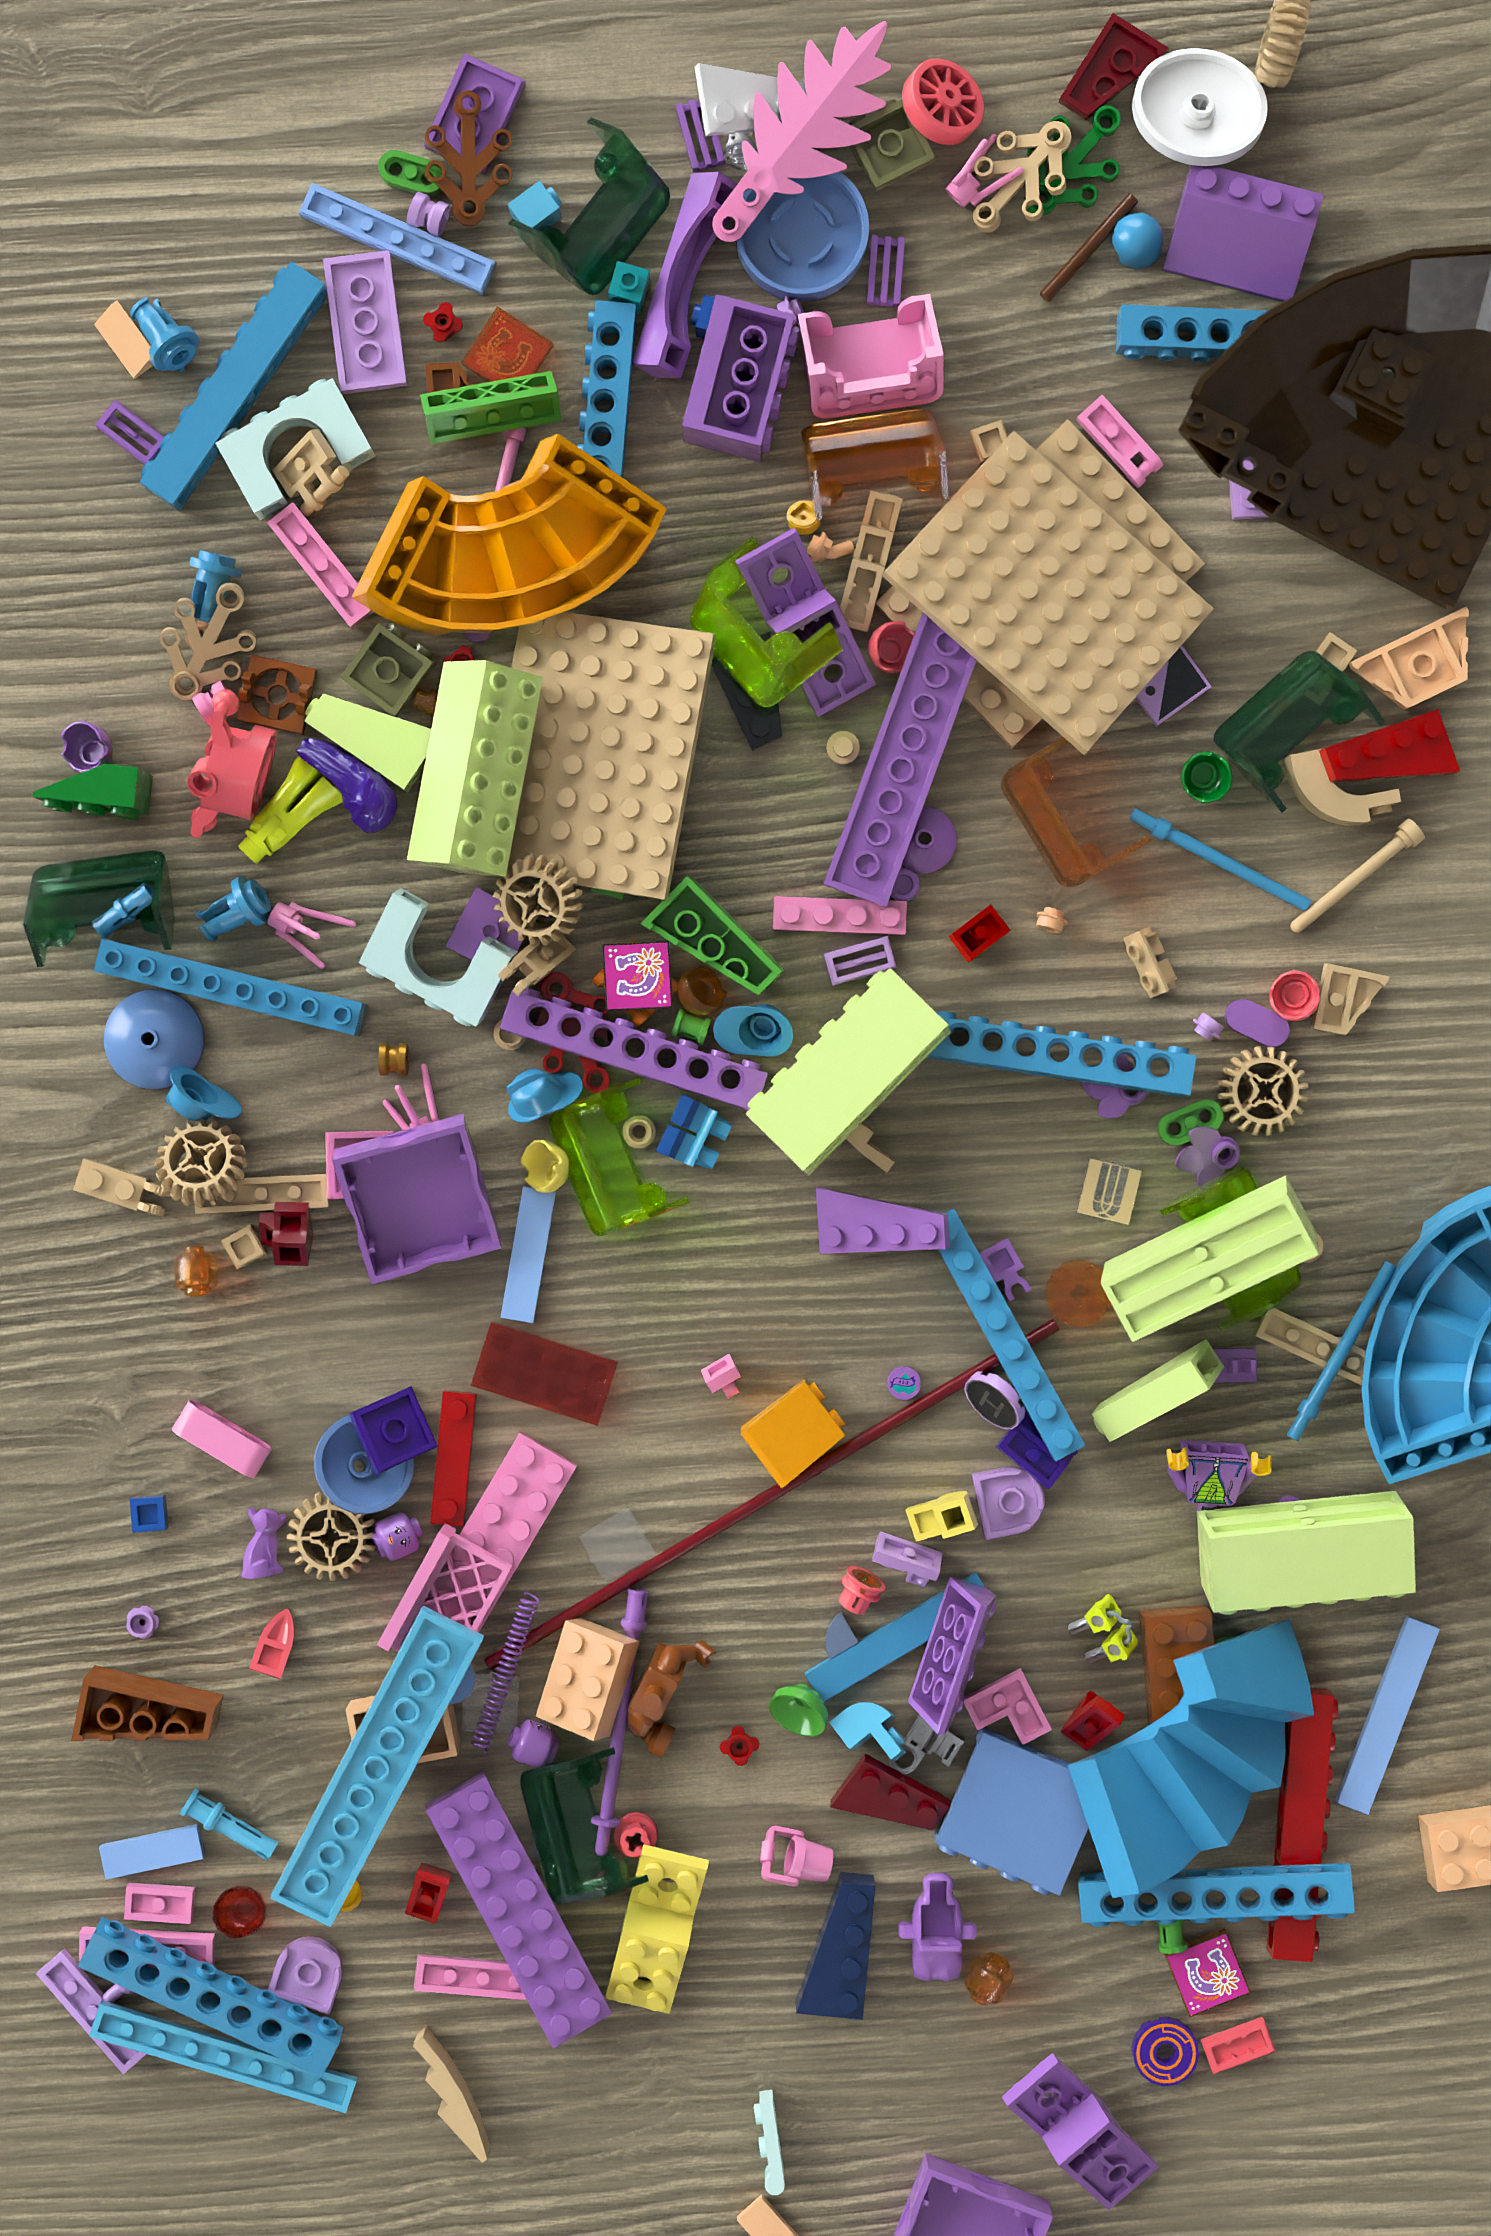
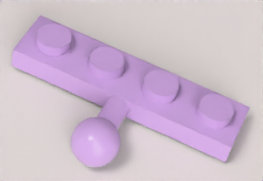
(82, 2000)

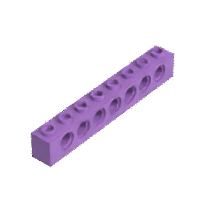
(517, 1022)

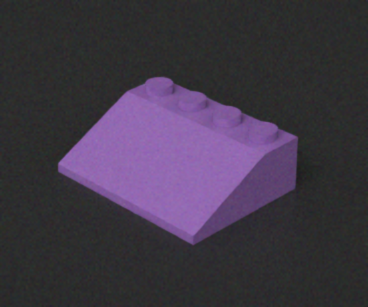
(1242, 232)
(951, 1653)

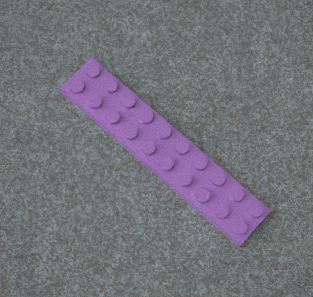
(901, 765)

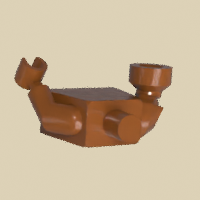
(656, 1690)

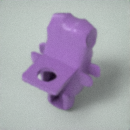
(937, 1931)

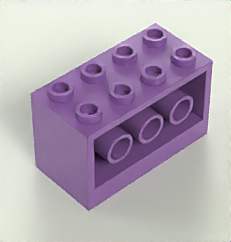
(725, 362)

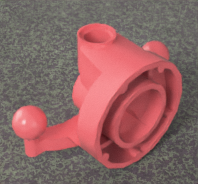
(234, 767)

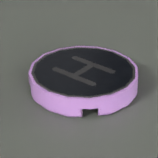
(994, 1400)

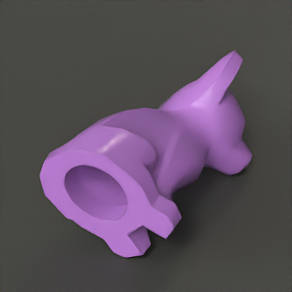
(261, 1552)

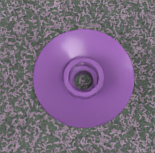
(941, 847)

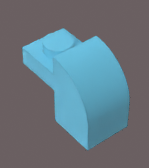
(865, 1720)

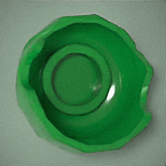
(1206, 777)

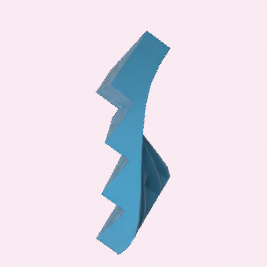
(1432, 1347)
(1194, 1770)

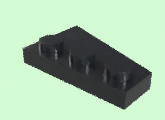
(758, 723)

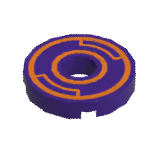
(1172, 2069)

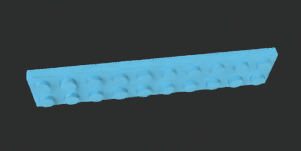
(377, 1766)

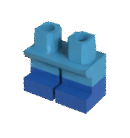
(687, 1147)

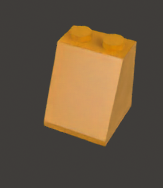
(793, 1432)

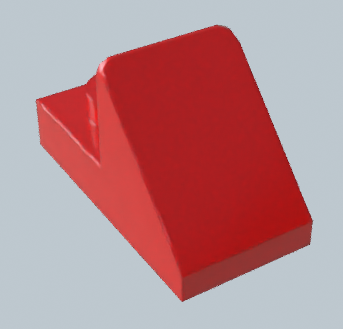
(979, 933)
(1092, 1721)
(428, 1893)

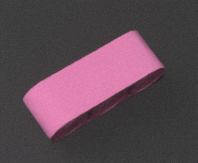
(221, 1438)

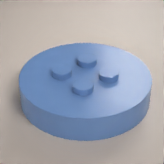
(807, 240)

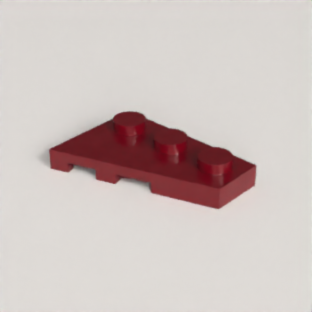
(1110, 66)
(889, 1795)

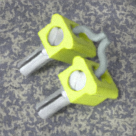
(1103, 1617)

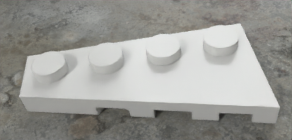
(729, 98)

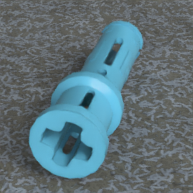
(216, 1818)

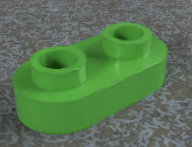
(412, 172)
(1188, 1119)

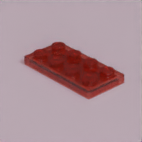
(544, 1373)

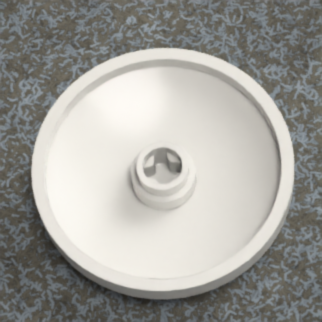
(1199, 107)

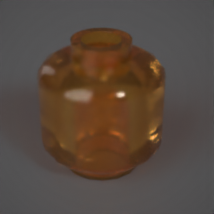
(196, 1272)
(989, 1979)

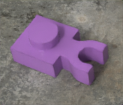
(1002, 1264)

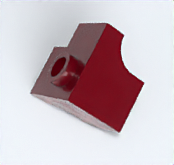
(288, 1233)

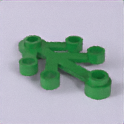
(1074, 170)

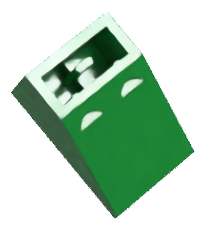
(107, 787)

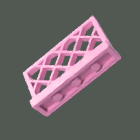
(425, 1581)

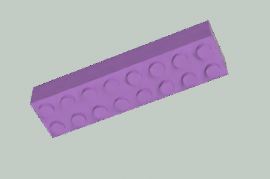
(517, 1909)

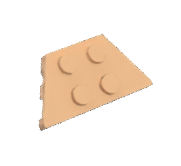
(1419, 662)

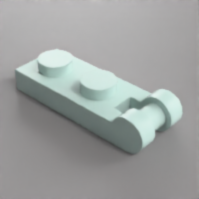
(770, 2142)

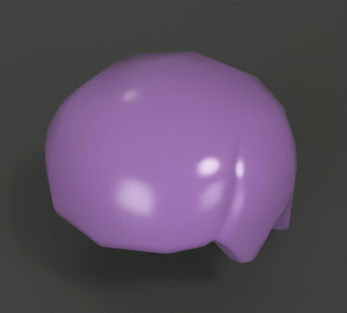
(86, 746)

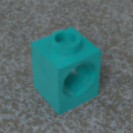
(629, 285)

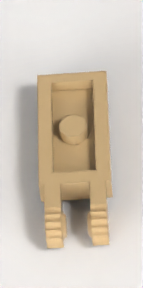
(537, 962)
(117, 1186)

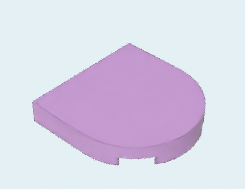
(1007, 1501)
(308, 1974)

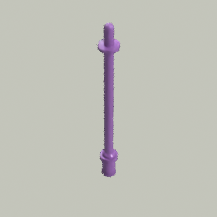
(633, 1625)

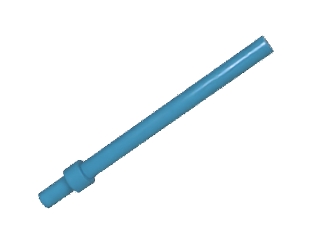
(1162, 829)
(1309, 1408)

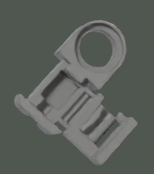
(924, 1736)

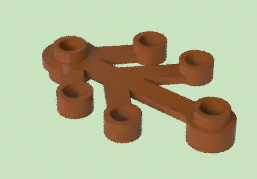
(467, 164)

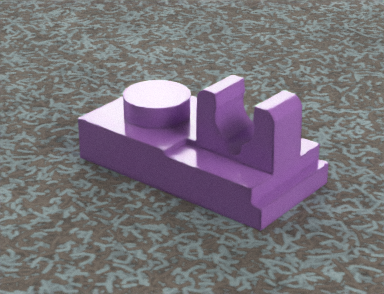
(1238, 1364)

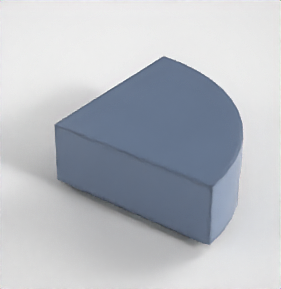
(839, 1636)

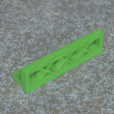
(491, 410)

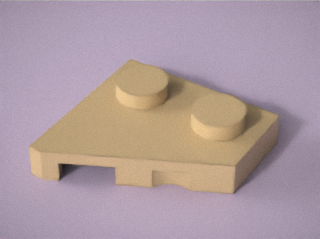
(1344, 997)

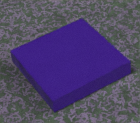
(393, 1430)

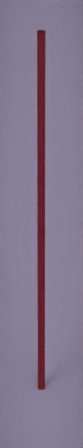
(763, 1499)

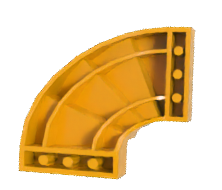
(511, 551)

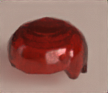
(239, 1912)

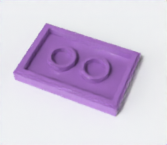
(498, 96)

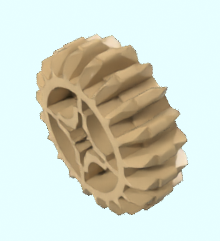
(1282, 42)
(514, 892)
(1251, 1080)
(221, 1145)
(331, 1550)

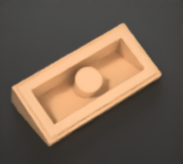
(125, 339)

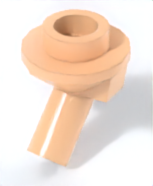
(822, 548)

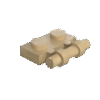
(303, 465)

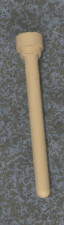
(1407, 835)

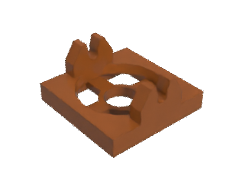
(256, 668)

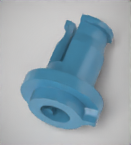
(170, 344)
(211, 573)
(243, 904)

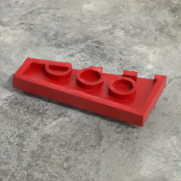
(1399, 750)

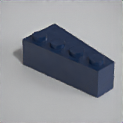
(839, 1964)

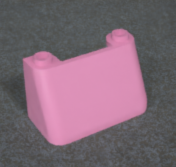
(872, 362)

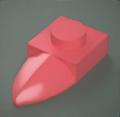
(274, 1646)

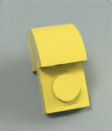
(947, 1516)

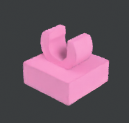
(722, 1375)

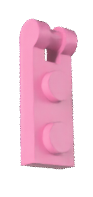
(1119, 441)

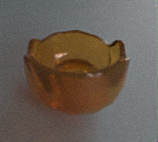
(700, 991)

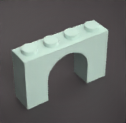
(249, 448)
(392, 956)

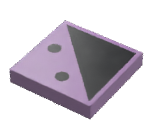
(1172, 687)

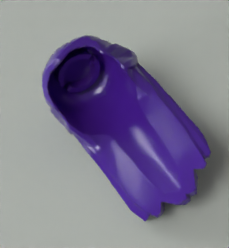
(362, 790)

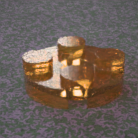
(1064, 1307)

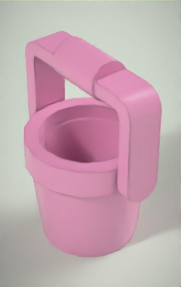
(802, 1860)

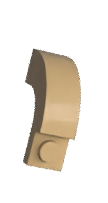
(1325, 800)

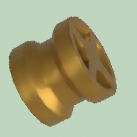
(393, 1059)

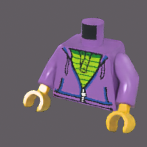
(1214, 1471)

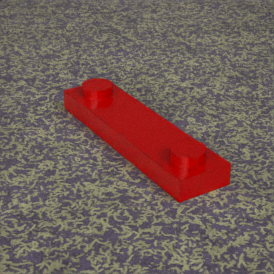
(453, 1458)

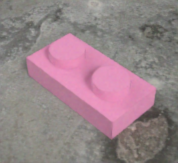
(159, 1903)

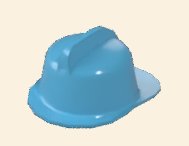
(753, 1030)
(541, 1093)
(198, 1098)

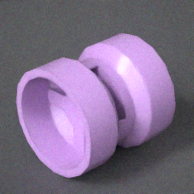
(428, 214)

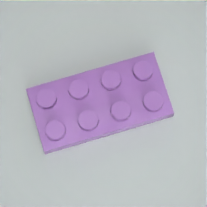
(365, 322)

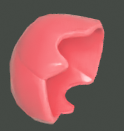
(890, 646)
(1294, 995)

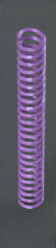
(504, 1670)

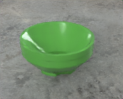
(799, 1710)

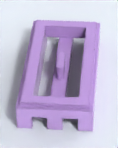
(855, 962)

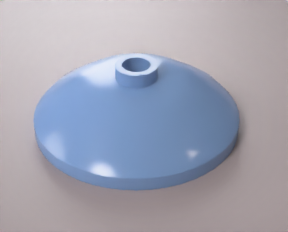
(175, 1031)
(348, 1488)

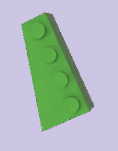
(712, 935)

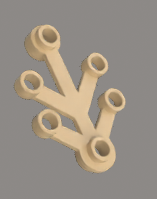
(1030, 175)
(204, 646)

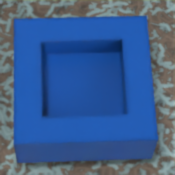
(701, 315)
(149, 1513)

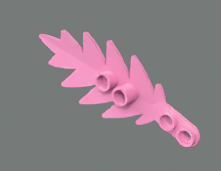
(806, 124)

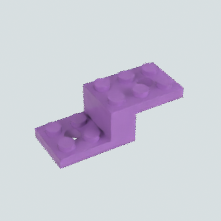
(803, 608)
(1080, 2131)

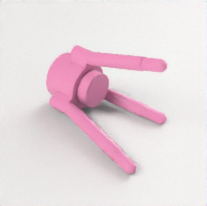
(964, 186)
(287, 920)
(408, 1107)

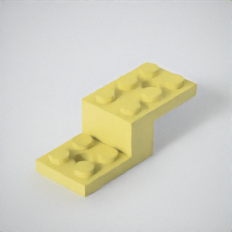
(657, 1929)

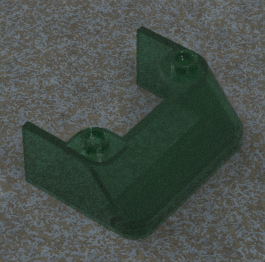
(610, 222)
(1285, 714)
(82, 890)
(565, 1839)

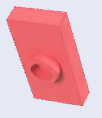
(1238, 2045)

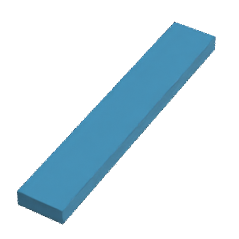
(878, 1647)

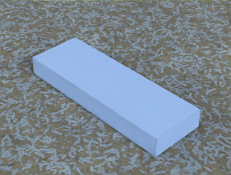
(152, 1851)

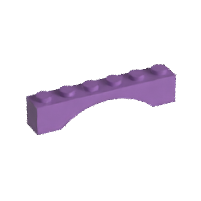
(665, 337)

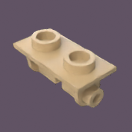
(1154, 975)

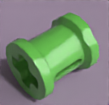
(691, 1027)
(1171, 1938)

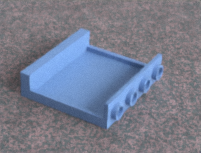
(1016, 1813)

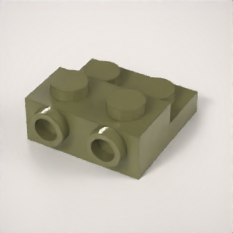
(894, 146)
(389, 668)

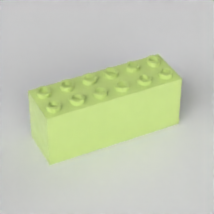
(475, 767)
(848, 1070)
(1209, 1258)
(1306, 1552)

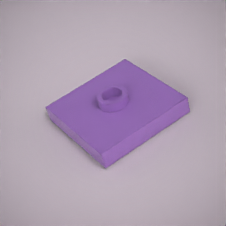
(478, 923)

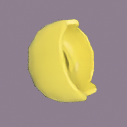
(546, 1166)

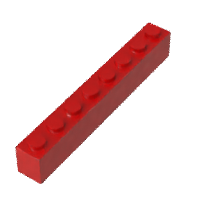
(1301, 1818)

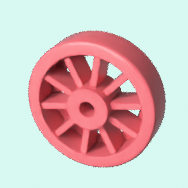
(951, 101)

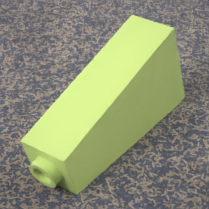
(377, 739)
(1159, 1391)

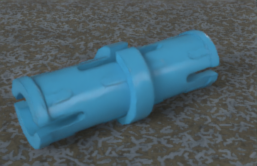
(124, 910)

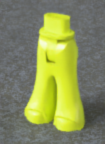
(275, 824)

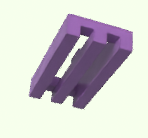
(693, 107)
(887, 243)
(109, 416)

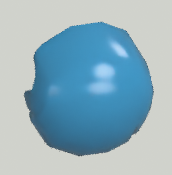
(1138, 240)

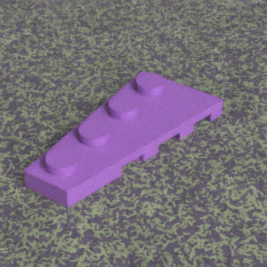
(870, 1225)

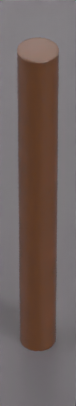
(1088, 248)

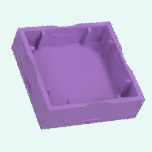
(417, 1198)
(965, 2203)

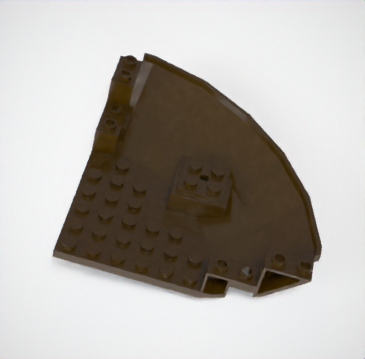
(1360, 459)

